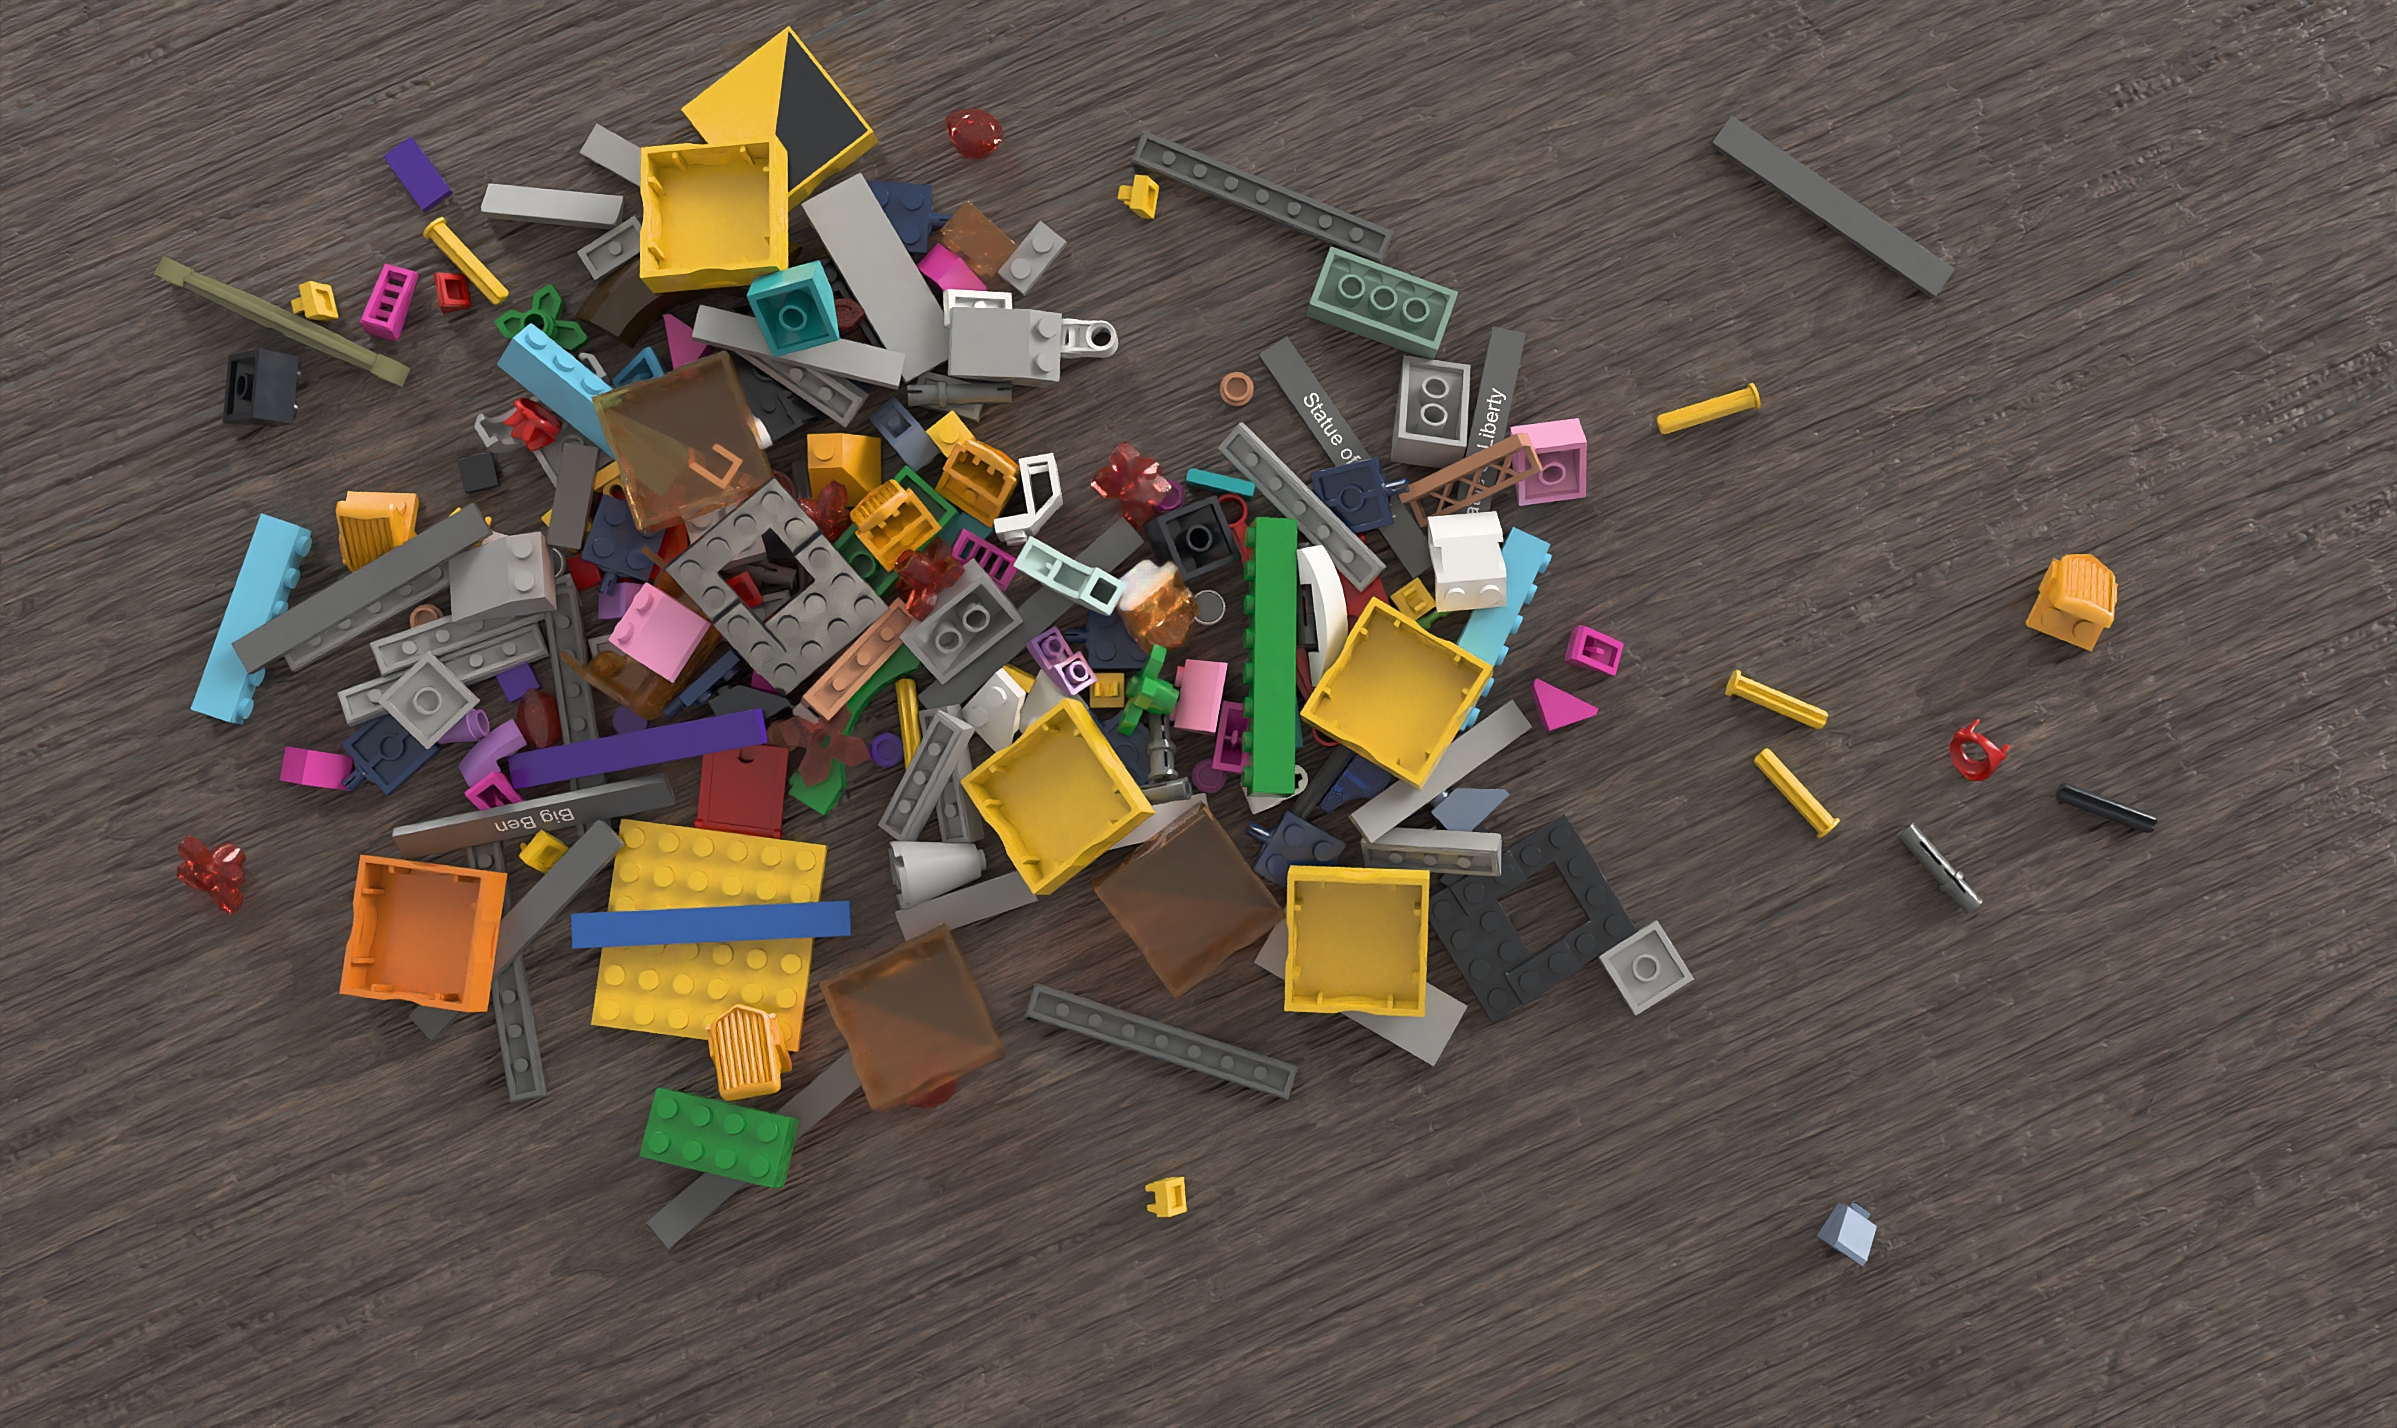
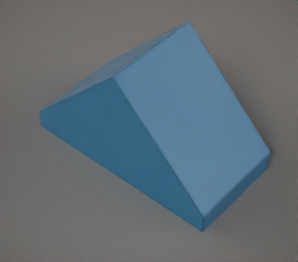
(644, 366)

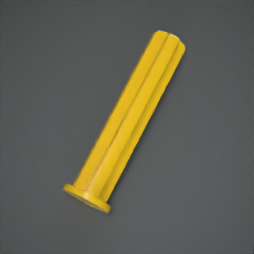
(466, 261)
(1709, 410)
(1775, 700)
(908, 717)
(1795, 792)

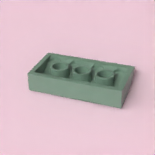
(1381, 303)

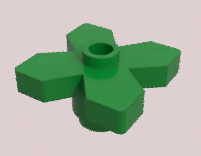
(545, 314)
(1147, 692)

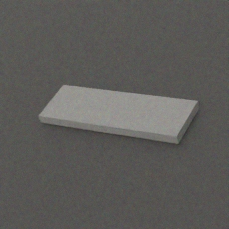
(880, 274)
(1418, 1035)

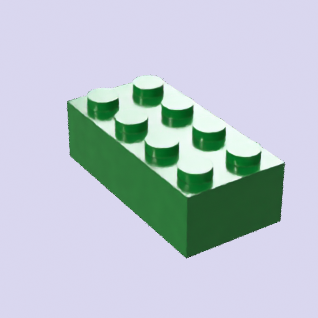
(865, 562)
(719, 1137)

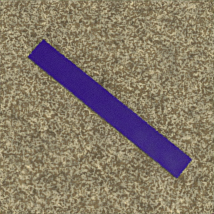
(638, 748)

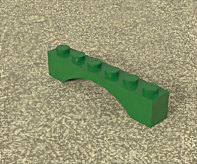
(827, 793)

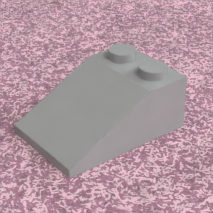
(1005, 345)
(1431, 413)
(503, 579)
(962, 624)

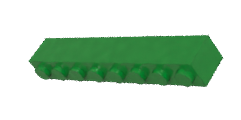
(1270, 658)

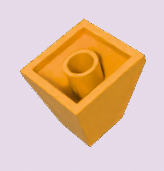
(847, 459)

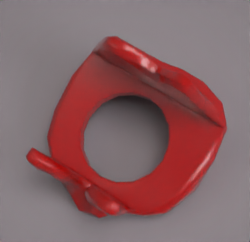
(533, 424)
(1973, 769)

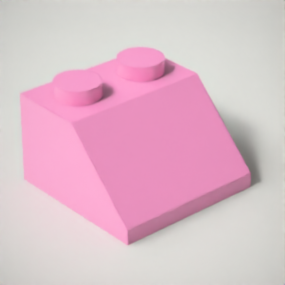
(1563, 457)
(659, 632)
(1199, 696)

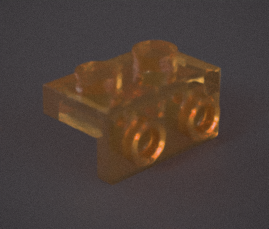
(978, 240)

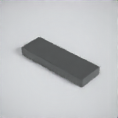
(573, 496)

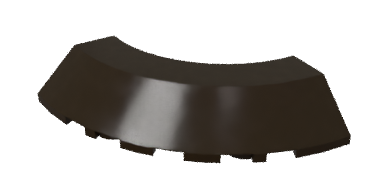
(627, 307)

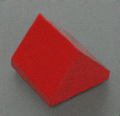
(452, 292)

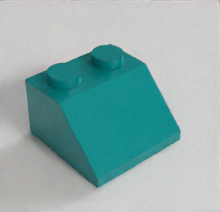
(794, 308)

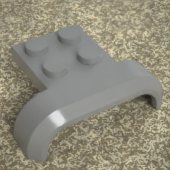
(499, 440)

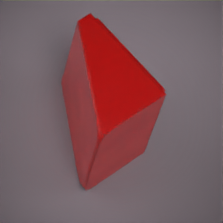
(584, 574)

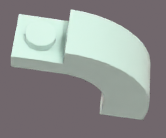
(1070, 578)

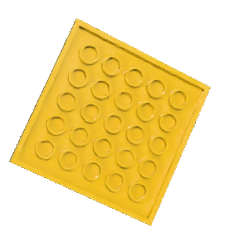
(691, 984)

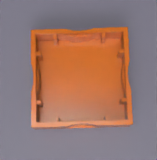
(423, 933)

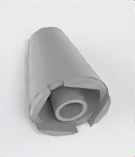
(932, 869)

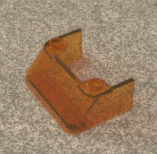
(632, 681)

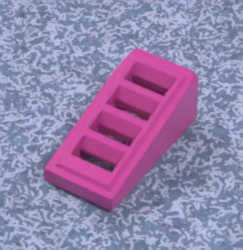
(395, 320)
(960, 543)

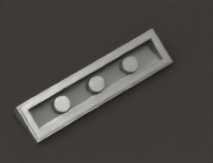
(552, 206)
(825, 391)
(926, 777)
(956, 811)
(1435, 851)
(966, 905)

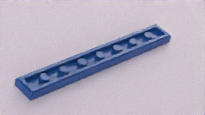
(711, 924)

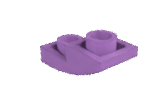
(1059, 663)
(482, 757)

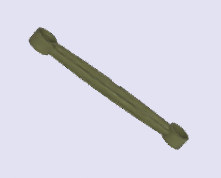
(276, 318)

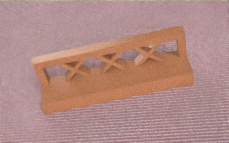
(1468, 466)
(858, 662)

